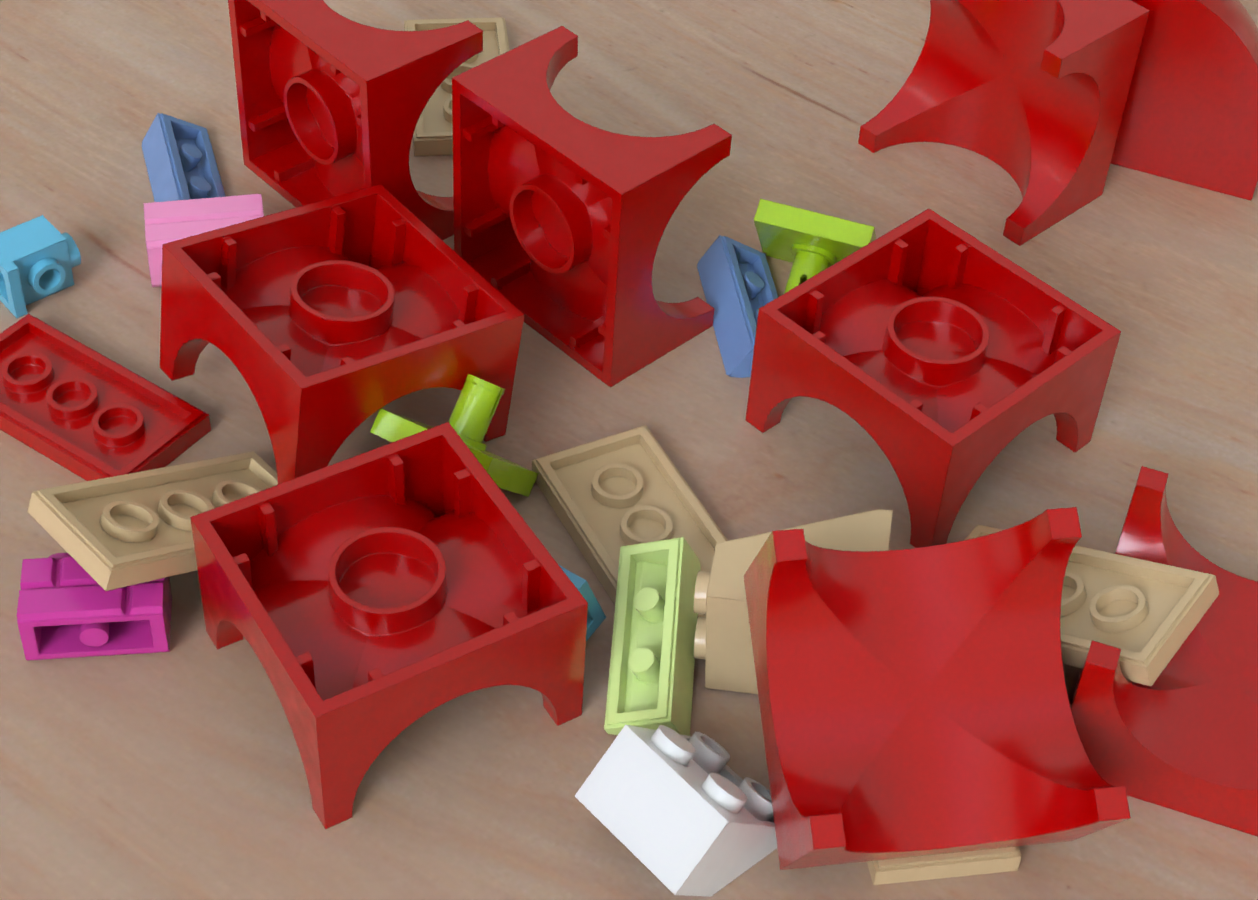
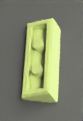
(653, 638)

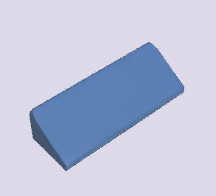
(180, 161)
(736, 286)

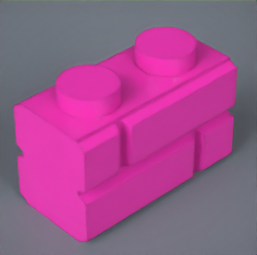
(72, 616)

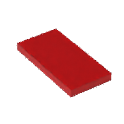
(88, 407)

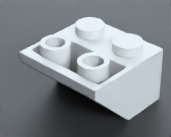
(681, 808)

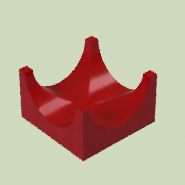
(1026, 88)
(338, 100)
(571, 211)
(335, 318)
(934, 357)
(387, 597)
(920, 697)
(1196, 728)

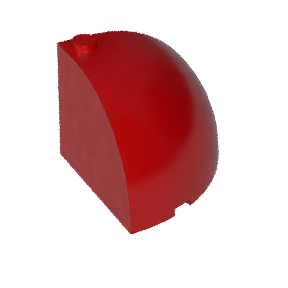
(1194, 97)

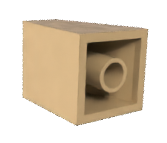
(725, 633)

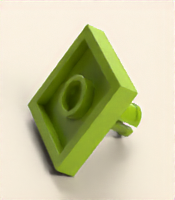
(807, 238)
(470, 421)

